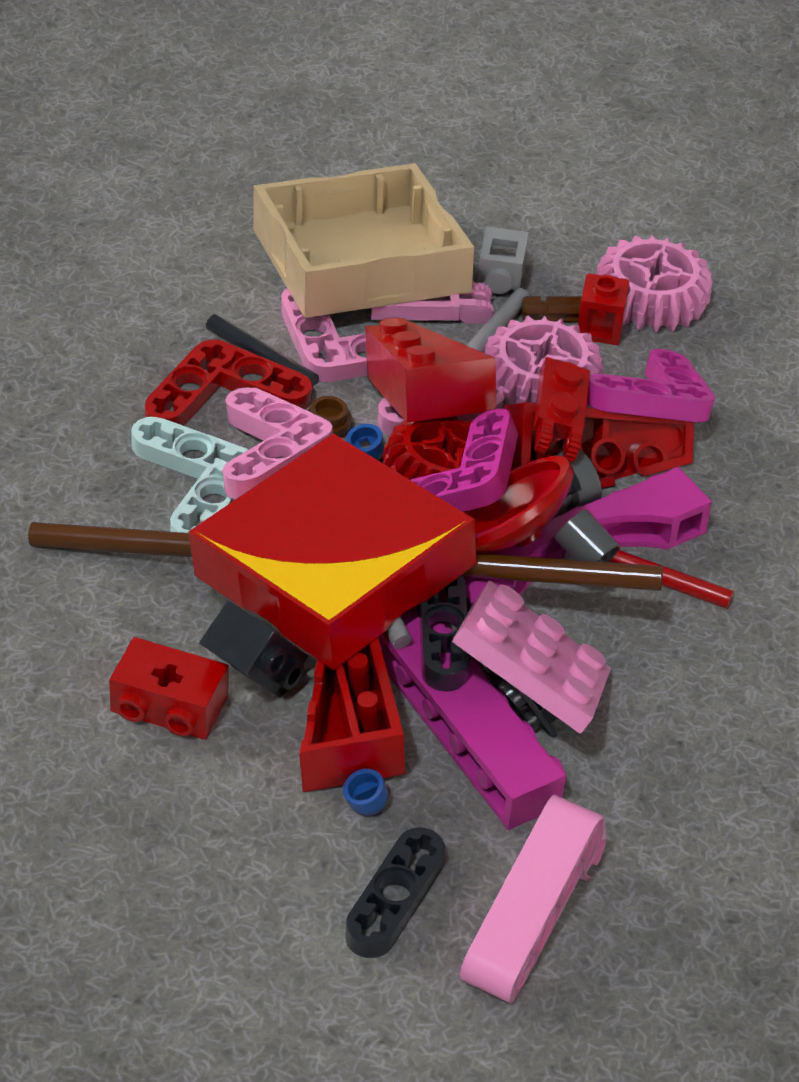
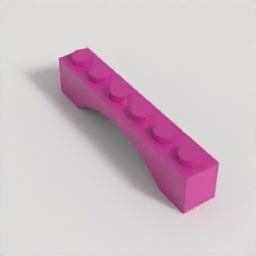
(649, 514)

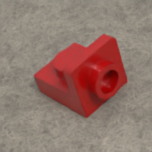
(603, 307)

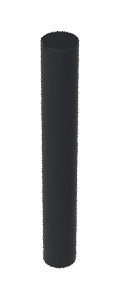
(249, 343)

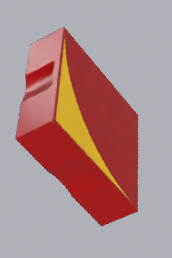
(333, 549)

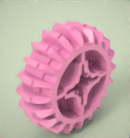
(665, 281)
(525, 345)

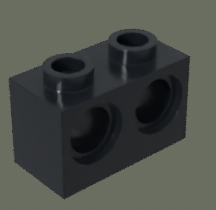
(254, 649)

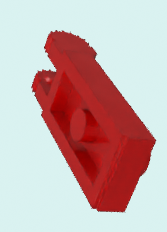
(561, 406)

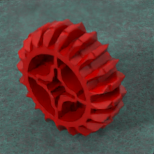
(426, 446)

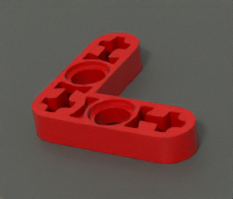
(225, 369)

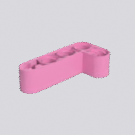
(533, 897)

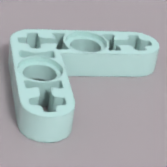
(152, 441)

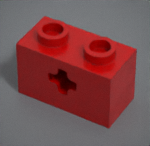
(169, 688)

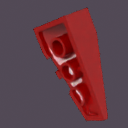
(613, 442)

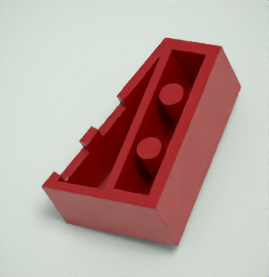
(427, 372)
(351, 722)

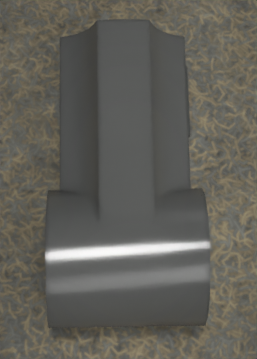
(586, 539)

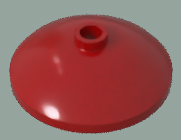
(528, 504)

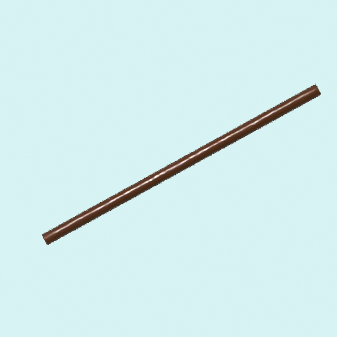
(488, 565)

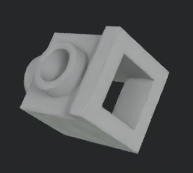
(500, 270)

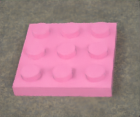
(534, 655)

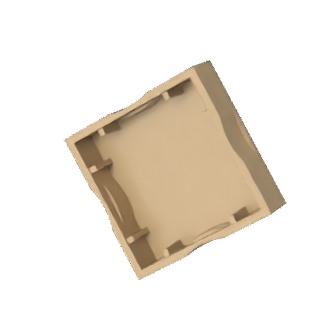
(362, 240)

